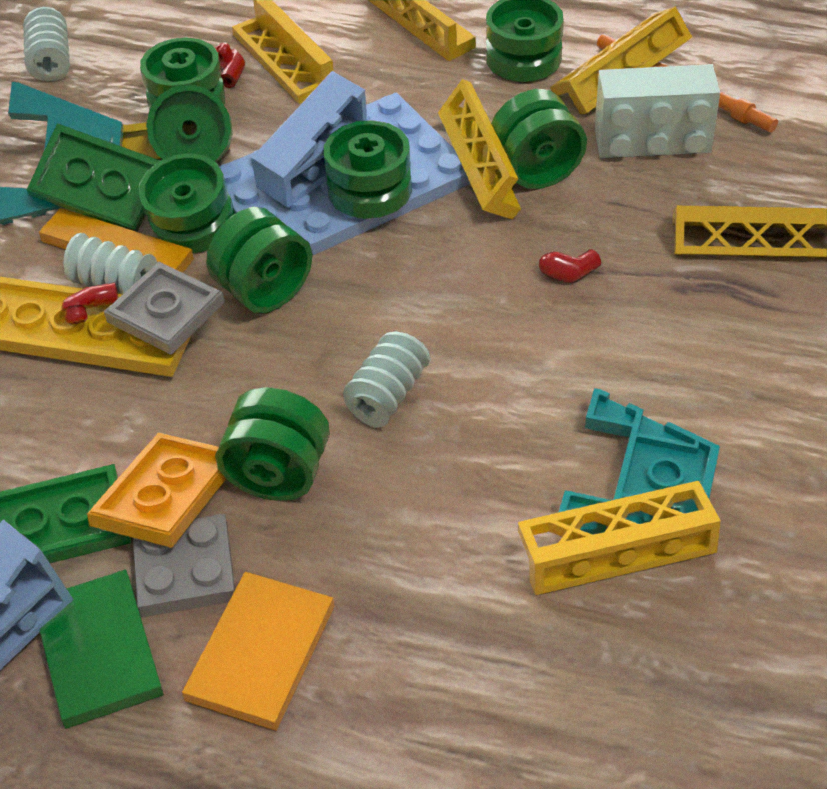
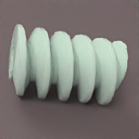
(46, 44)
(98, 263)
(385, 378)

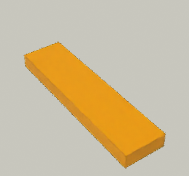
(67, 223)

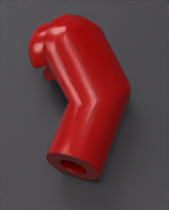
(88, 297)

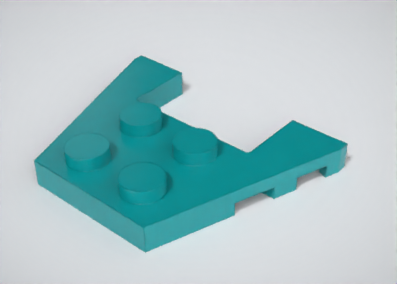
(35, 105)
(653, 459)

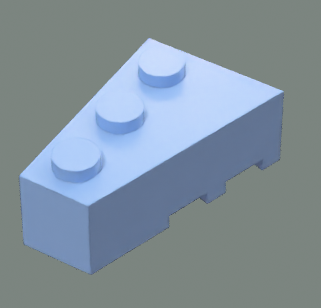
(293, 156)
(28, 592)

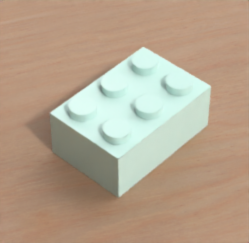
(656, 111)

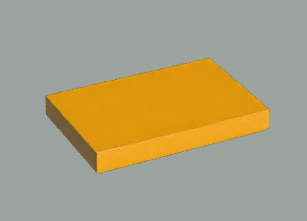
(160, 491)
(259, 650)

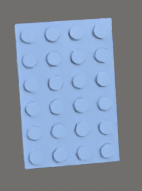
(433, 175)

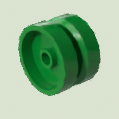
(524, 39)
(181, 63)
(184, 105)
(540, 138)
(368, 169)
(186, 200)
(259, 259)
(273, 444)

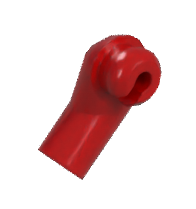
(231, 63)
(569, 268)

